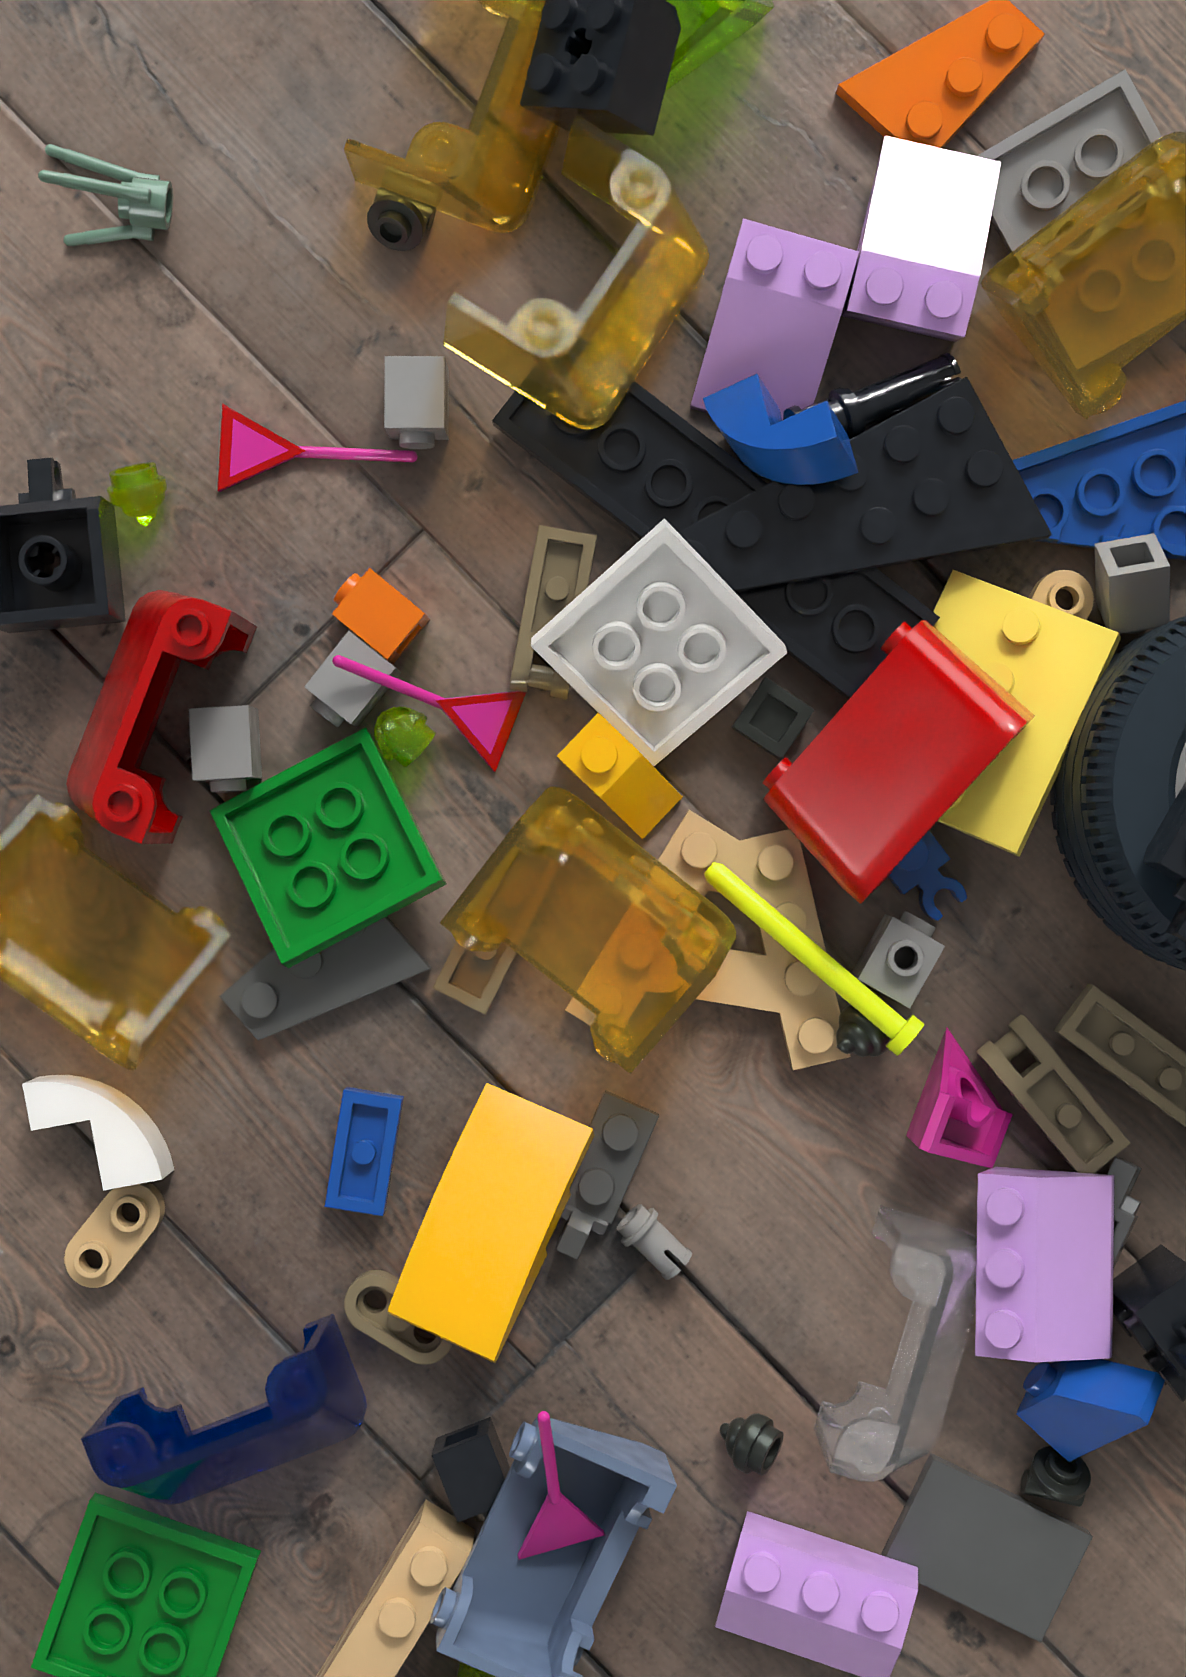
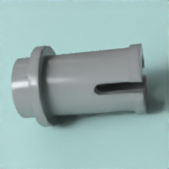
(652, 1239)

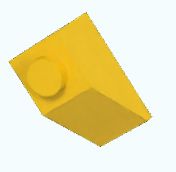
(619, 775)

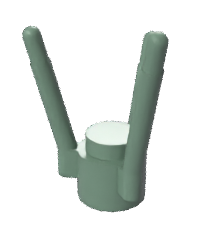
(140, 197)

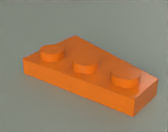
(944, 77)

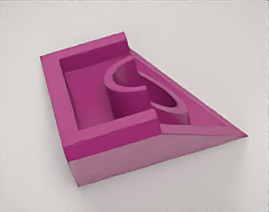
(958, 1111)

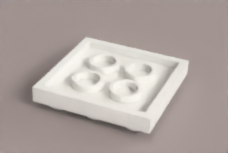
(658, 643)

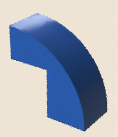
(789, 451)

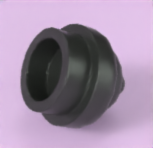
(859, 1034)
(752, 1443)

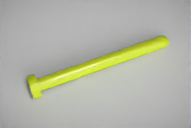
(815, 958)

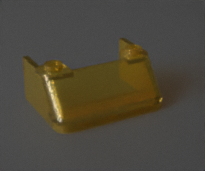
(496, 164)
(590, 358)

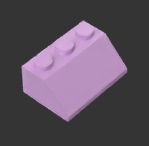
(1044, 1265)
(818, 1597)

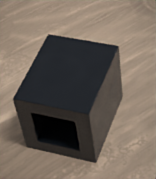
(471, 1468)

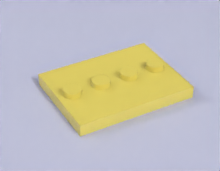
(1050, 668)

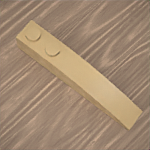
(402, 1597)

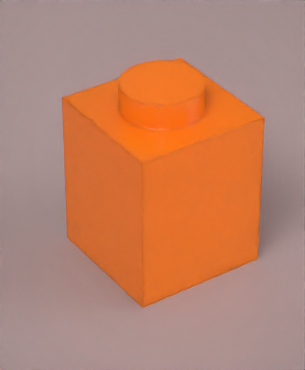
(379, 614)

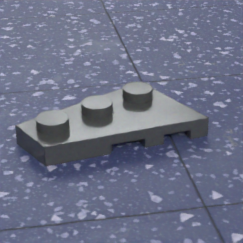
(280, 997)

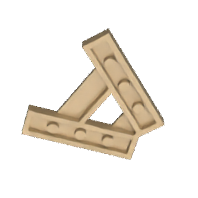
(772, 980)

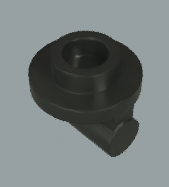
(399, 220)
(1056, 1478)

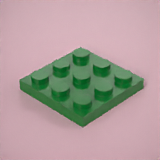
(327, 848)
(144, 1597)

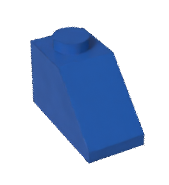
(1087, 1403)

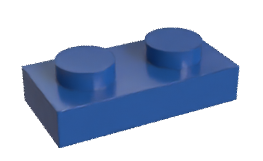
(364, 1151)

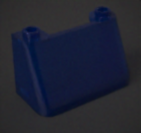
(309, 1406)

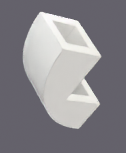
(124, 1135)

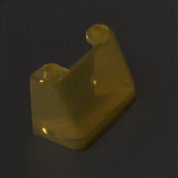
(1102, 277)
(596, 922)
(93, 940)

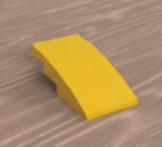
(490, 1222)

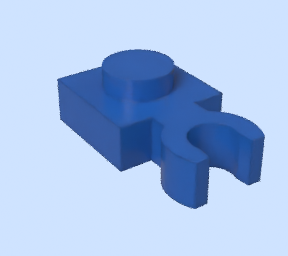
(921, 870)

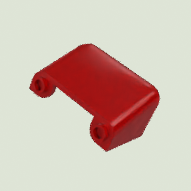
(894, 758)
(106, 769)

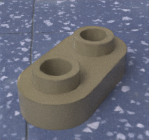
(386, 1328)

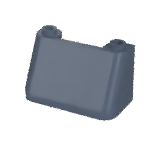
(541, 1609)

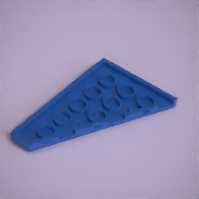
(1115, 483)

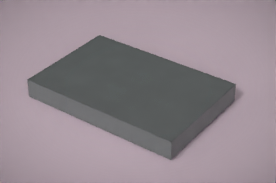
(987, 1547)

